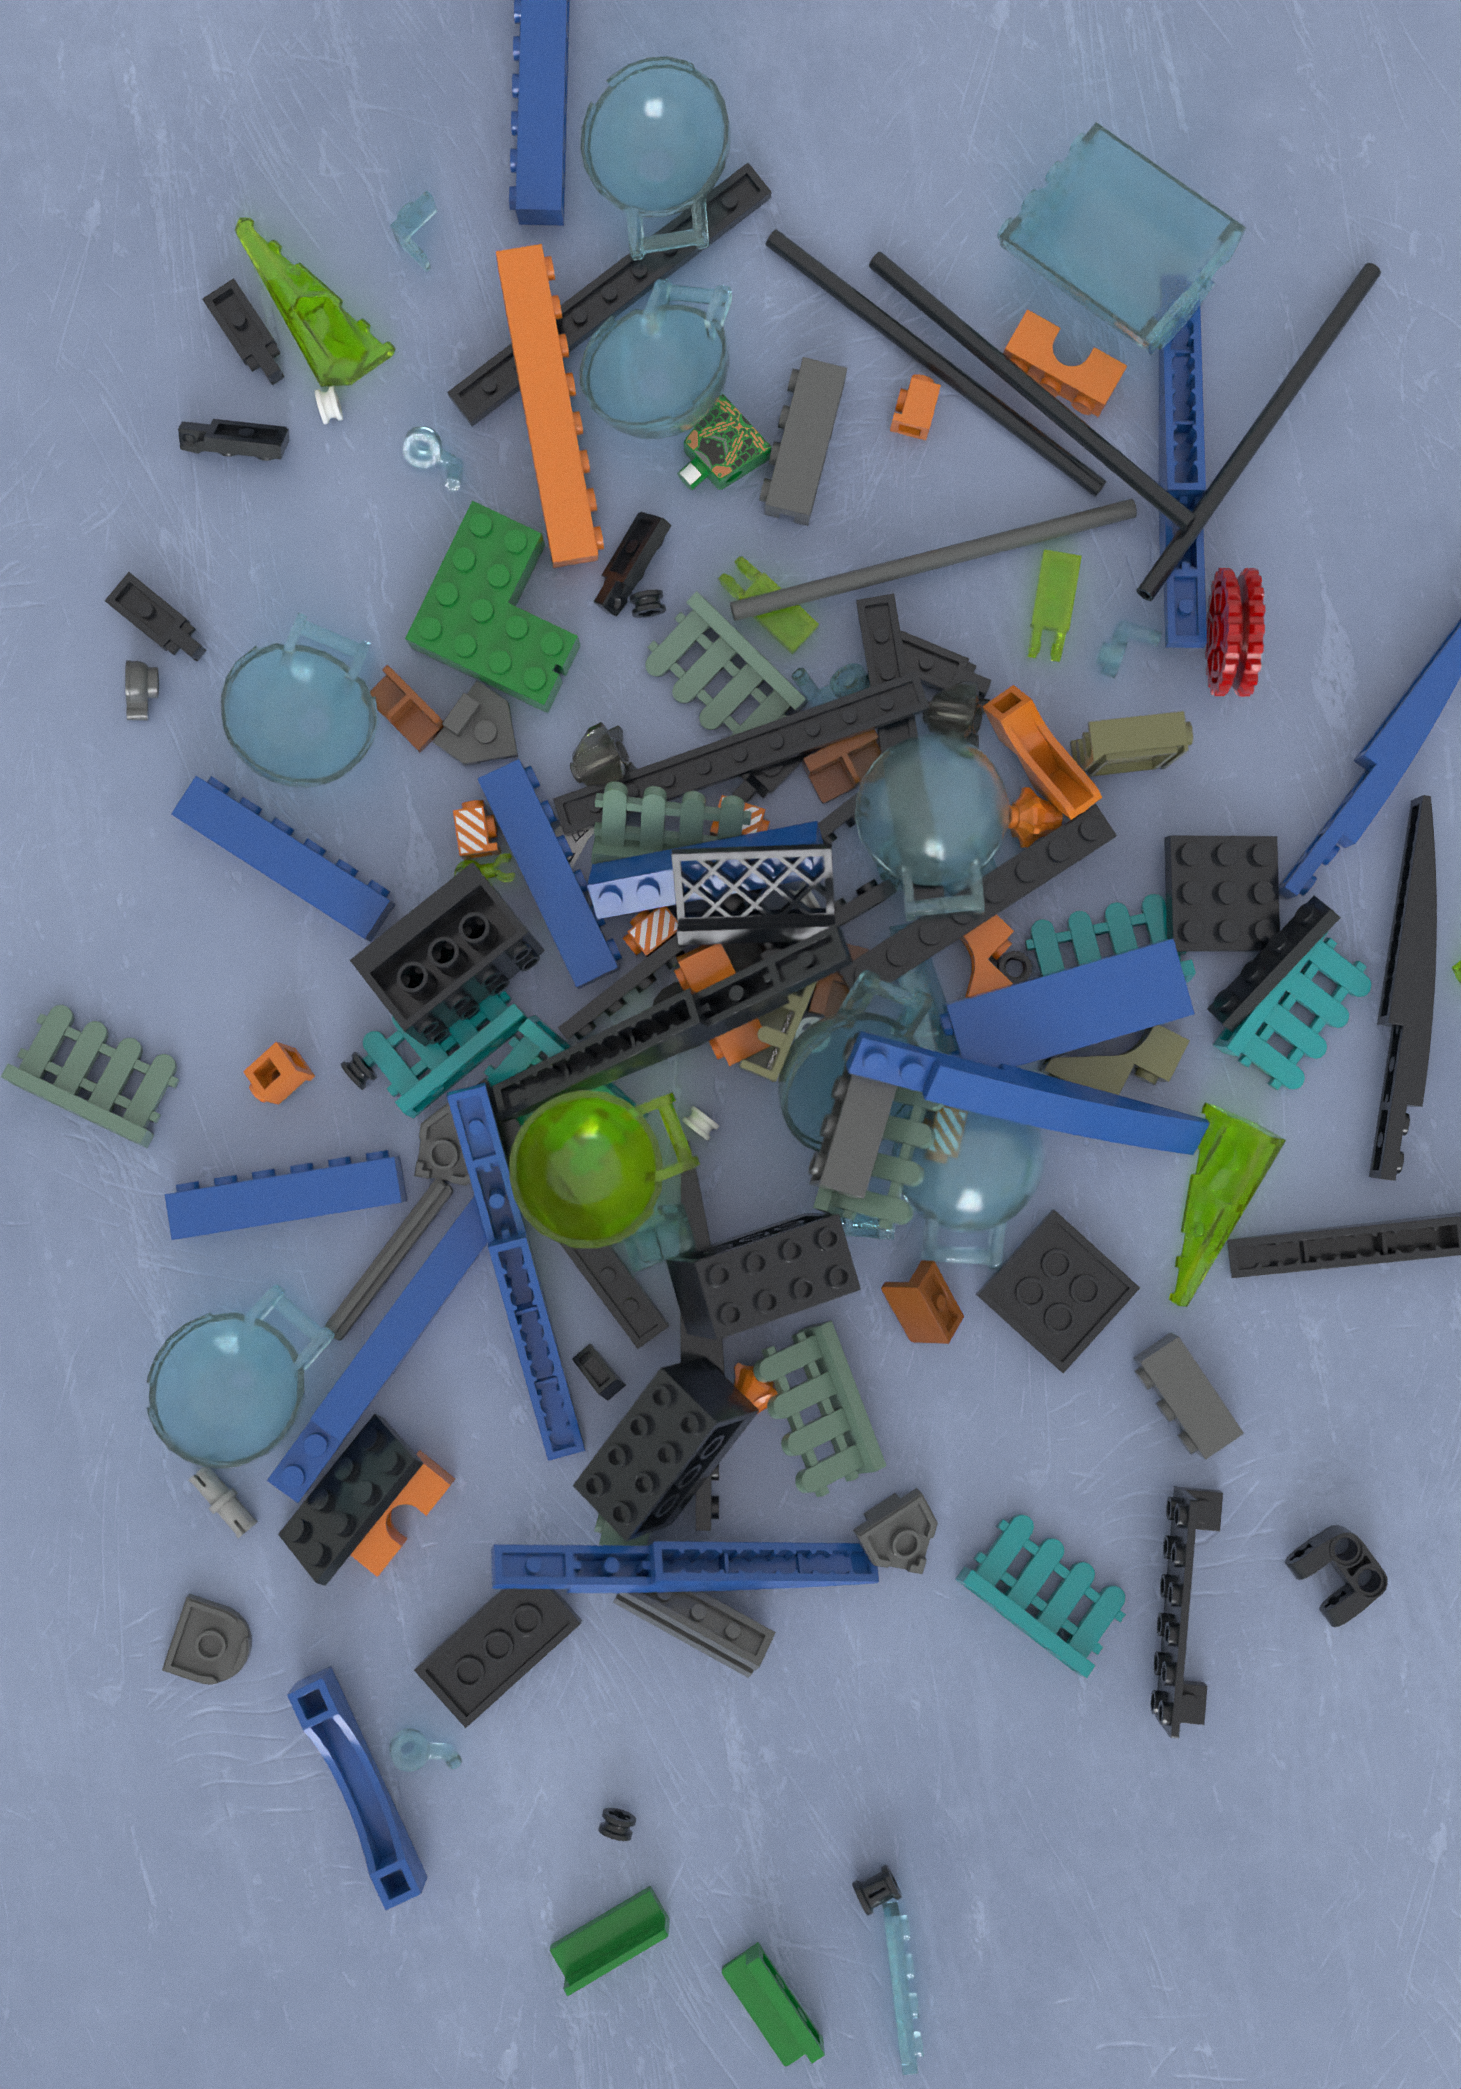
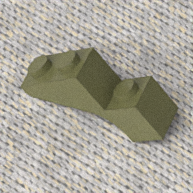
(1153, 1057)

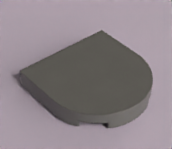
(208, 1642)

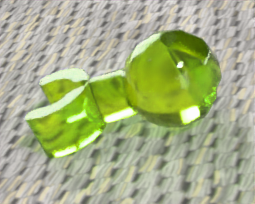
(489, 868)

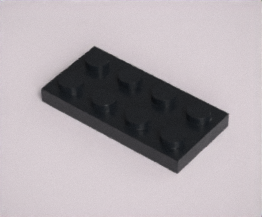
(350, 1499)
(496, 1649)

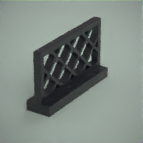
(752, 925)

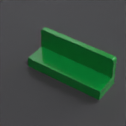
(610, 1939)
(773, 2006)

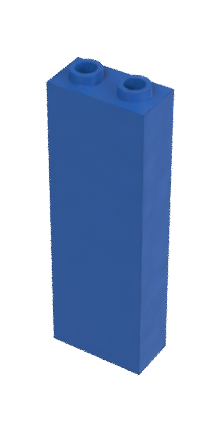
(1070, 1007)

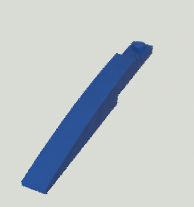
(1184, 478)
(1385, 762)
(1025, 1096)
(516, 1271)
(381, 1354)
(680, 1566)

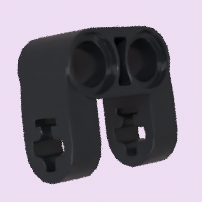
(1351, 1597)

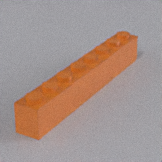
(547, 405)

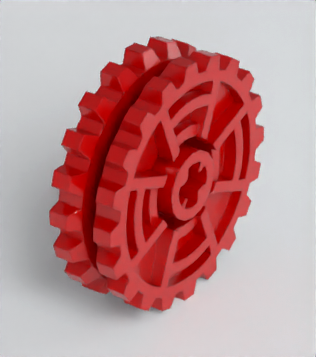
(1235, 632)

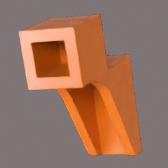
(1041, 755)
(981, 943)

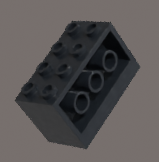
(448, 956)
(763, 1275)
(665, 1448)

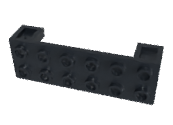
(1175, 1698)

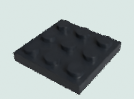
(1221, 892)
(1058, 1291)

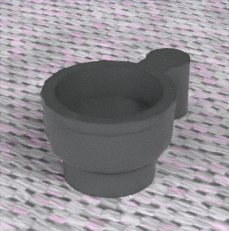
(140, 684)

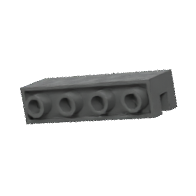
(805, 440)
(851, 1132)
(704, 1626)

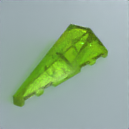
(328, 336)
(1227, 1175)

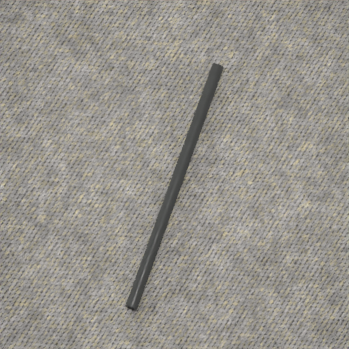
(933, 559)

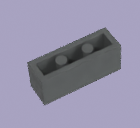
(1186, 1396)

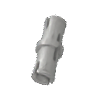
(223, 1501)

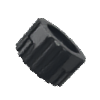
(1020, 957)

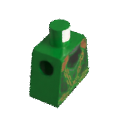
(723, 448)

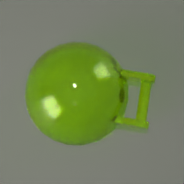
(593, 1167)

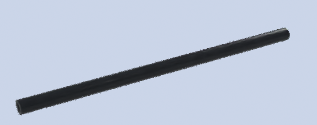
(935, 362)
(1032, 391)
(1259, 430)

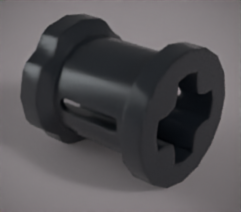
(867, 1893)

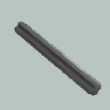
(389, 1258)

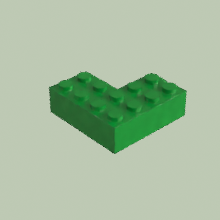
(473, 615)

